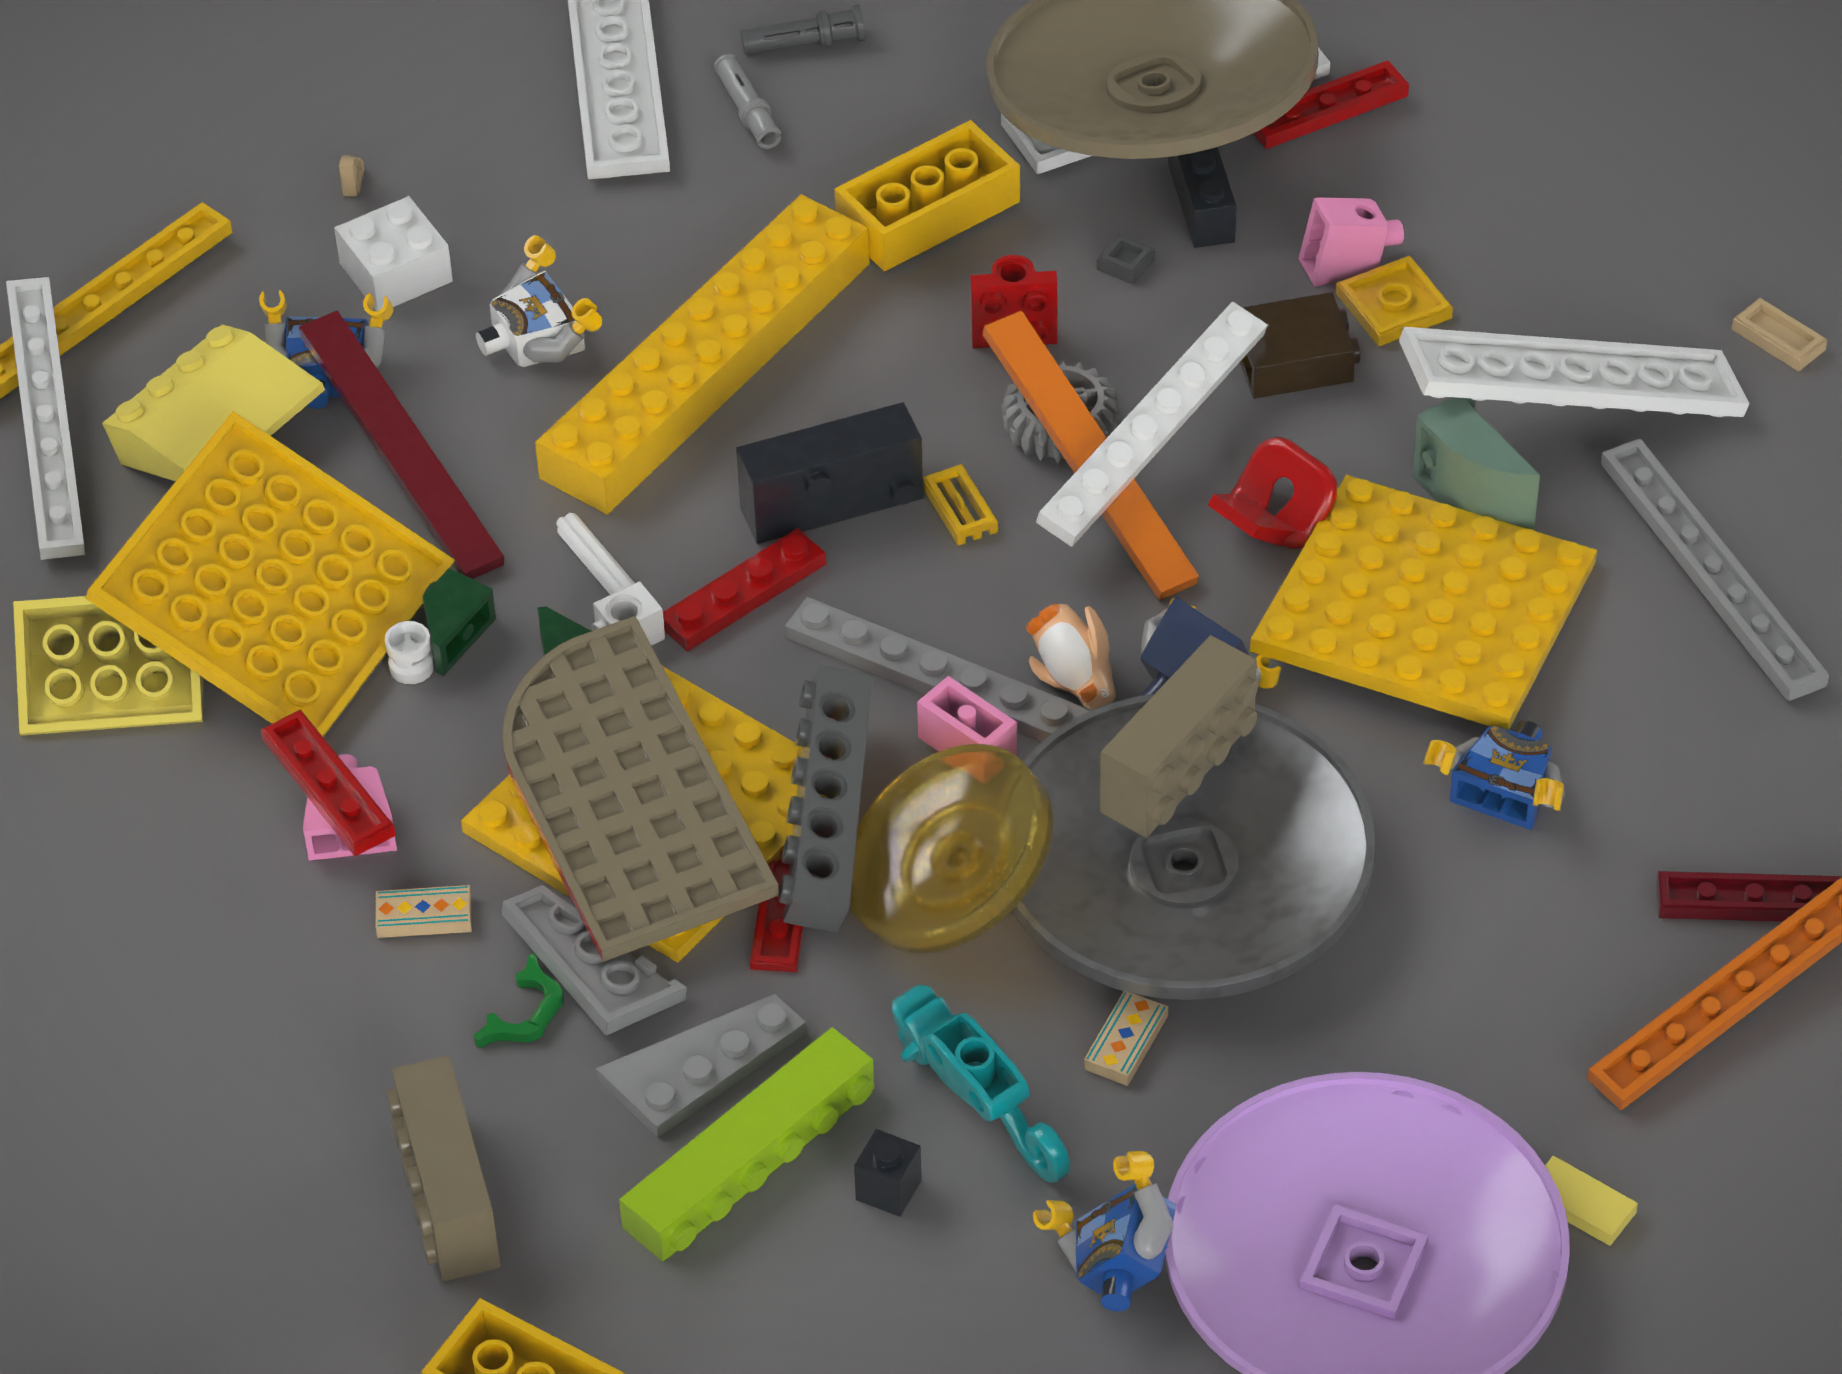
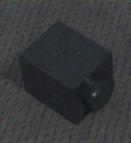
(888, 1172)

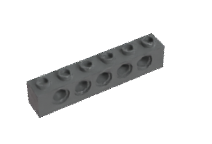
(807, 898)

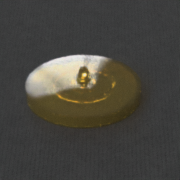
(950, 848)

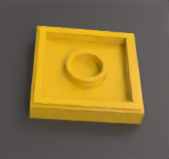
(1392, 299)

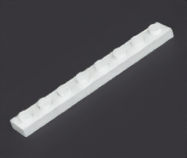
(45, 419)
(1151, 424)

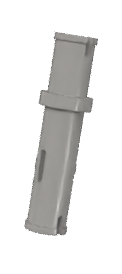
(753, 110)

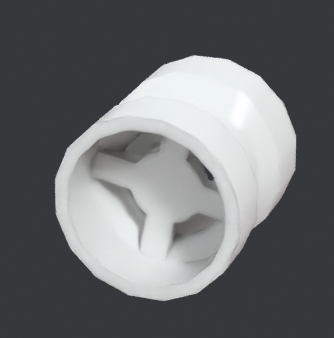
(409, 652)

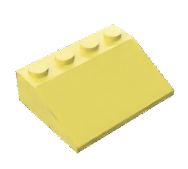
(188, 402)
(94, 672)

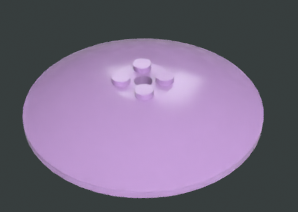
(1378, 1170)

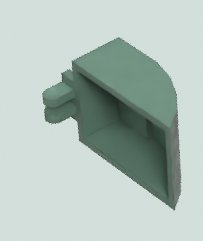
(1472, 465)

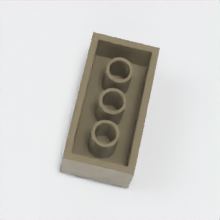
(1178, 736)
(442, 1169)

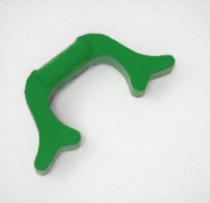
(533, 1027)

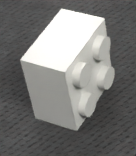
(394, 253)

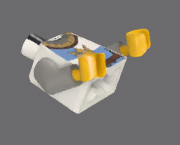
(535, 317)

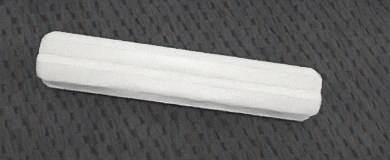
(593, 553)

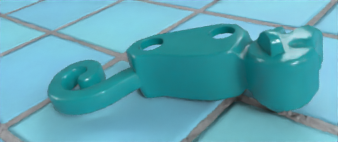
(977, 1073)

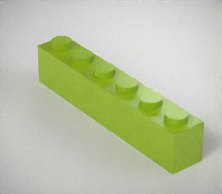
(747, 1144)

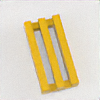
(970, 527)

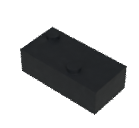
(830, 472)

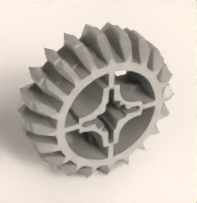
(1028, 431)

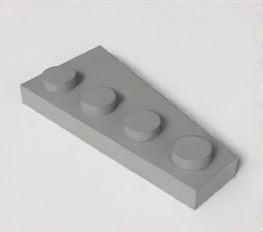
(608, 991)
(694, 1067)

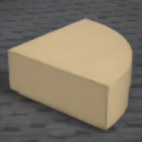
(351, 175)

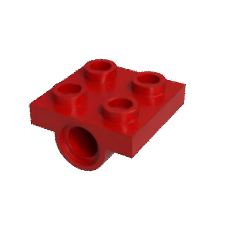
(1011, 289)

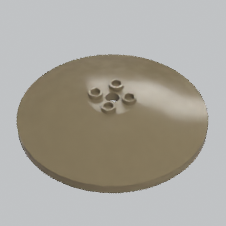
(1150, 72)

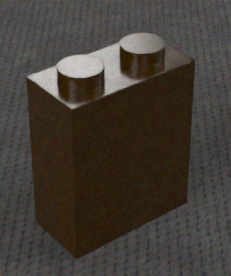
(1301, 346)

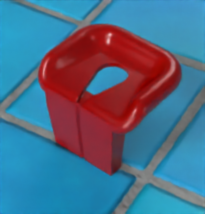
(1248, 501)

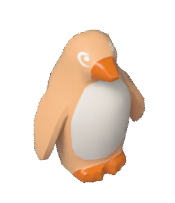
(1073, 654)

